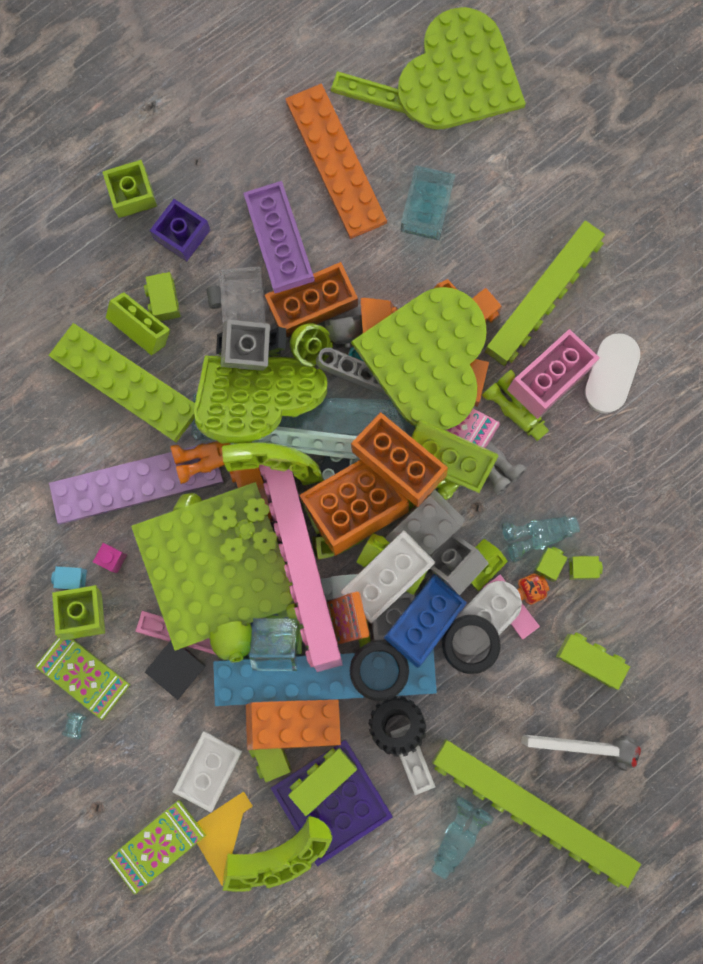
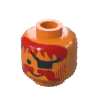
(533, 588)

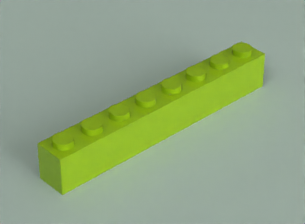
(544, 293)

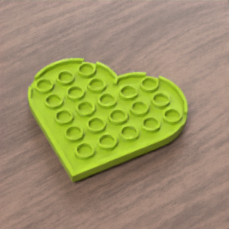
(460, 74)
(426, 356)
(249, 403)

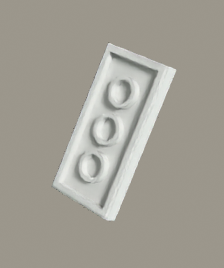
(389, 575)
(570, 745)

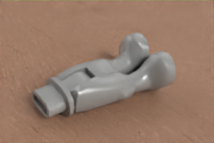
(512, 472)

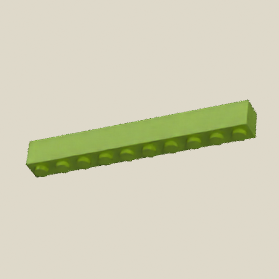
(536, 813)

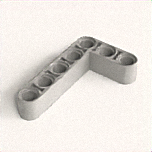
(356, 367)

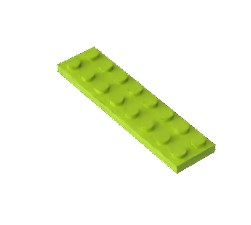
(124, 382)

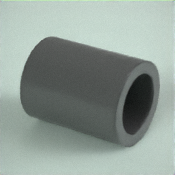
(214, 297)

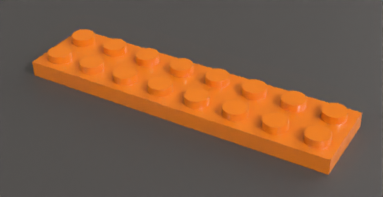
(336, 161)

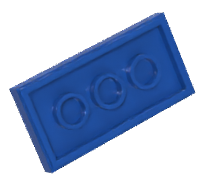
(425, 620)

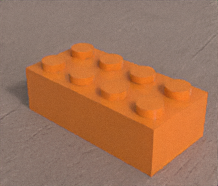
(314, 301)
(399, 459)
(292, 724)

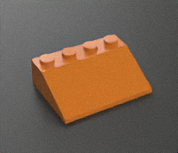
(353, 506)

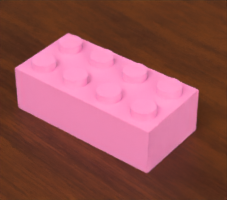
(553, 373)

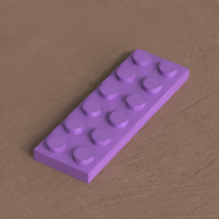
(278, 237)

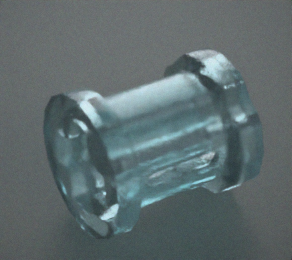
(74, 725)

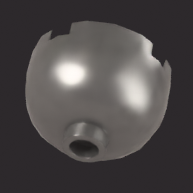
(344, 330)

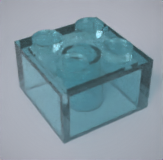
(274, 644)

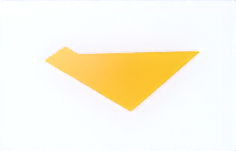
(221, 832)

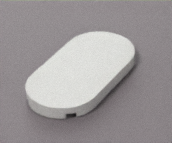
(612, 373)
(497, 603)

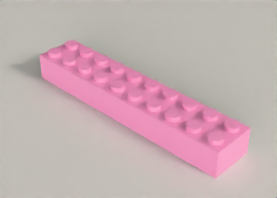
(301, 569)

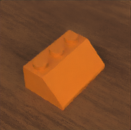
(375, 311)

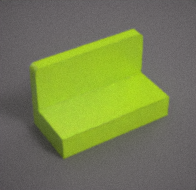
(495, 560)

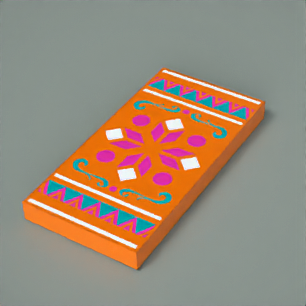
(348, 618)

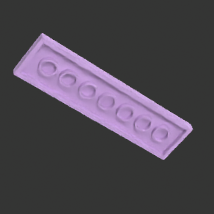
(124, 487)

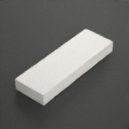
(415, 765)

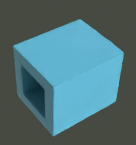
(68, 578)

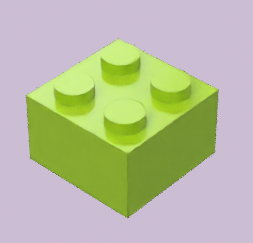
(129, 188)
(78, 613)

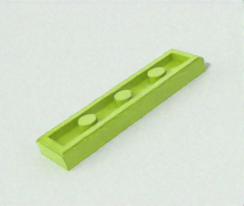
(366, 91)

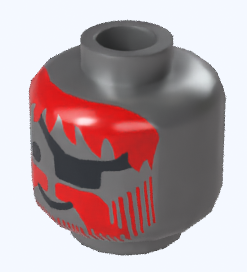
(628, 753)

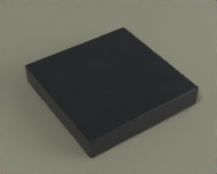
(175, 669)

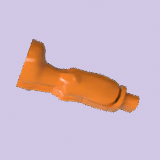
(210, 456)

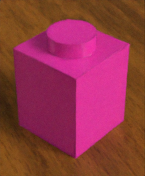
(109, 558)

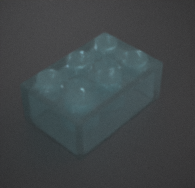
(427, 202)

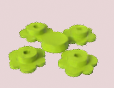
(244, 529)

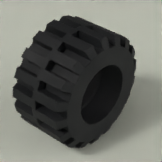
(403, 744)

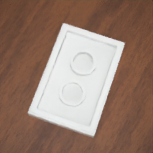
(207, 771)

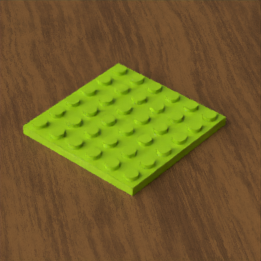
(194, 579)

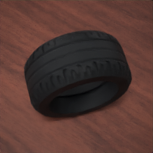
(465, 667)
(362, 688)

